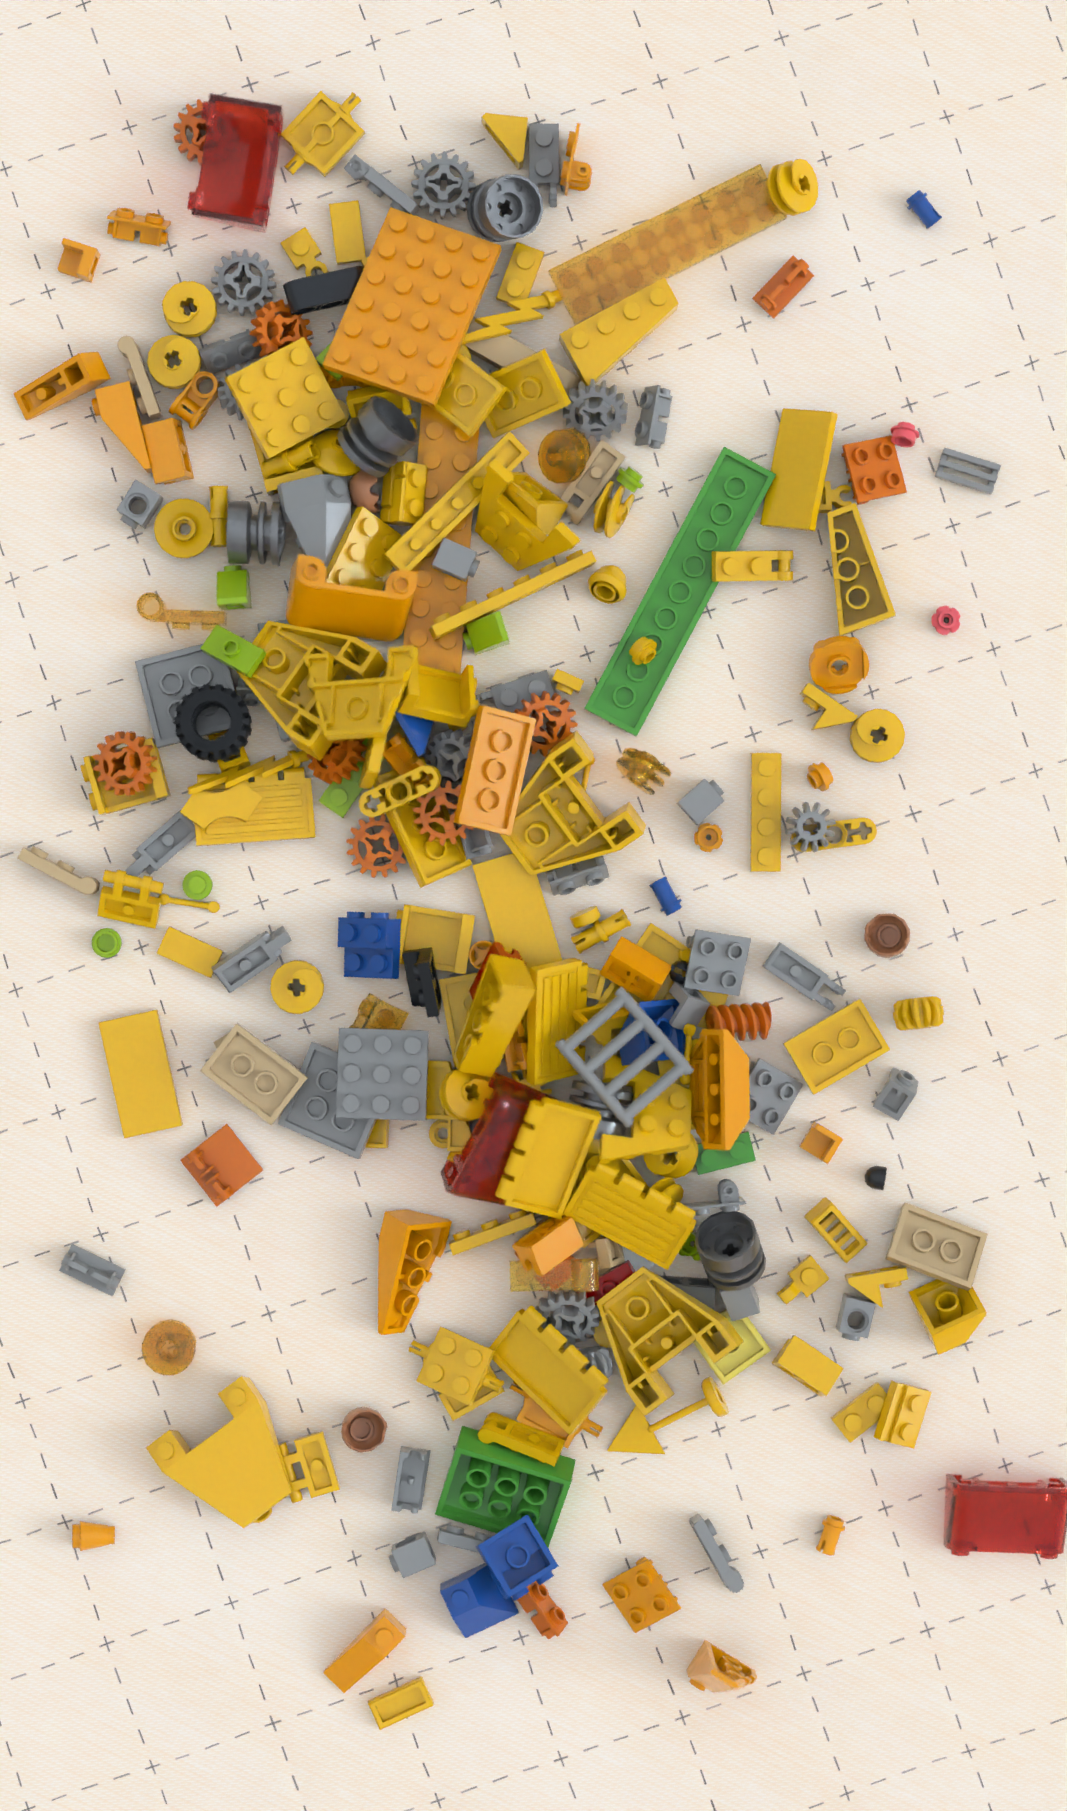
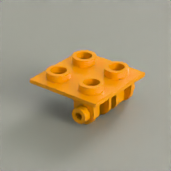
(575, 174)
(641, 1595)

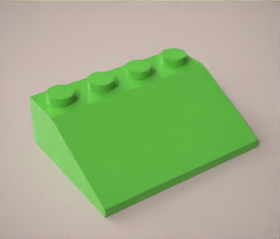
(498, 1486)

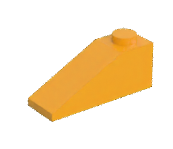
(62, 384)
(121, 414)
(366, 1651)

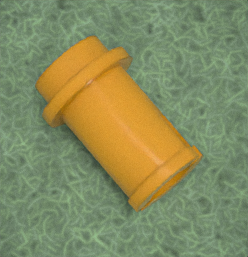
(830, 1534)

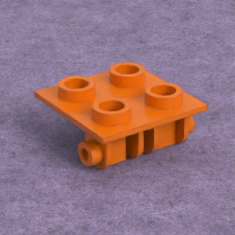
(873, 469)
(221, 1165)

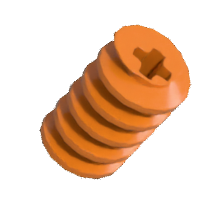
(741, 1019)

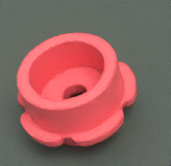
(904, 434)
(938, 620)

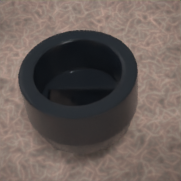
(675, 976)
(876, 1177)

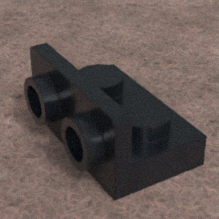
(423, 980)

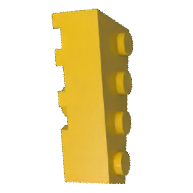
(613, 333)
(857, 577)
(494, 1015)

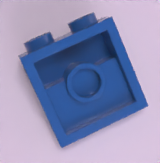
(370, 945)
(517, 1558)

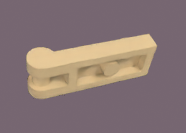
(139, 376)
(597, 473)
(61, 871)

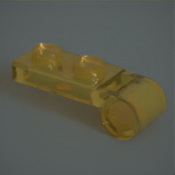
(181, 618)
(570, 1274)

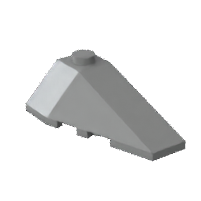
(318, 512)

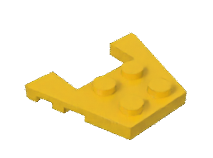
(511, 530)
(360, 705)
(656, 1129)
(458, 1130)

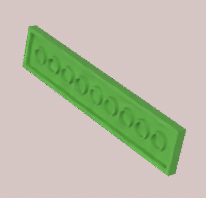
(680, 590)

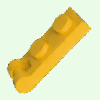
(751, 565)
(521, 1438)

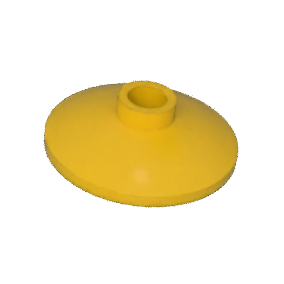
(332, 456)
(170, 521)

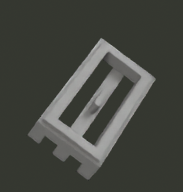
(971, 460)

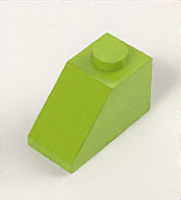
(233, 588)
(486, 634)

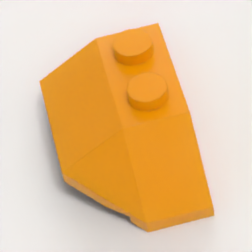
(719, 1089)

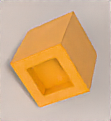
(78, 260)
(821, 1142)

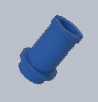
(923, 209)
(666, 896)

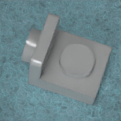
(896, 1093)

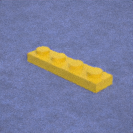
(765, 812)

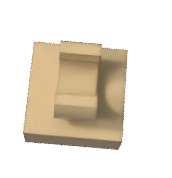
(608, 1252)

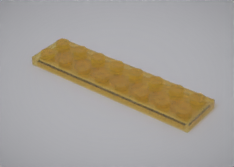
(666, 244)

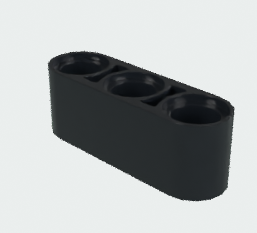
(322, 290)

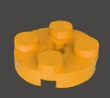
(838, 648)

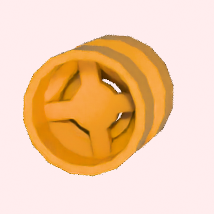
(478, 953)

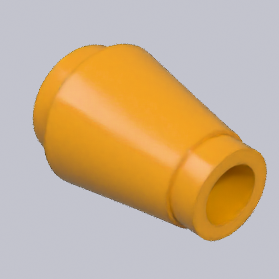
(92, 1535)

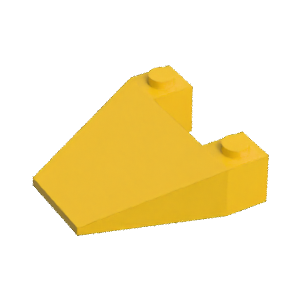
(284, 681)
(559, 820)
(650, 1325)
(237, 1466)

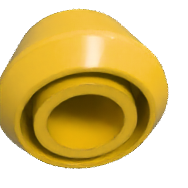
(608, 584)

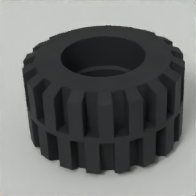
(202, 699)

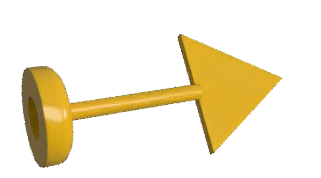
(639, 1436)

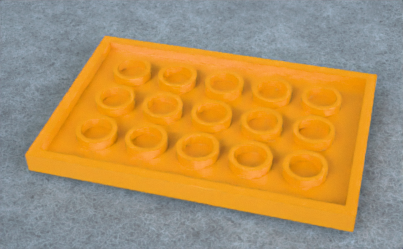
(412, 307)

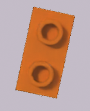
(783, 286)
(550, 1618)

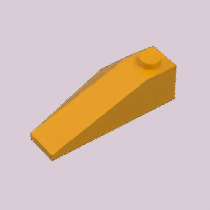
(406, 1253)
(718, 1670)

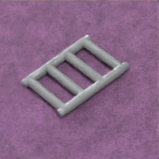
(587, 1069)

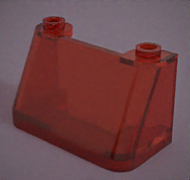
(238, 162)
(485, 1155)
(1005, 1516)

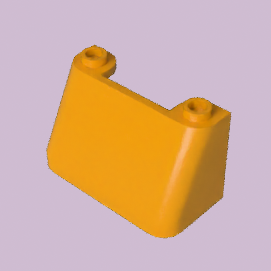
(348, 608)

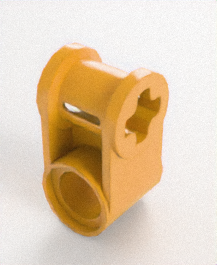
(194, 400)

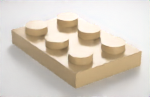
(254, 1074)
(936, 1246)

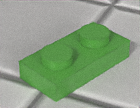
(714, 1160)

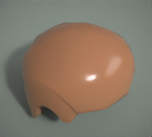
(361, 493)
(887, 935)
(363, 1429)

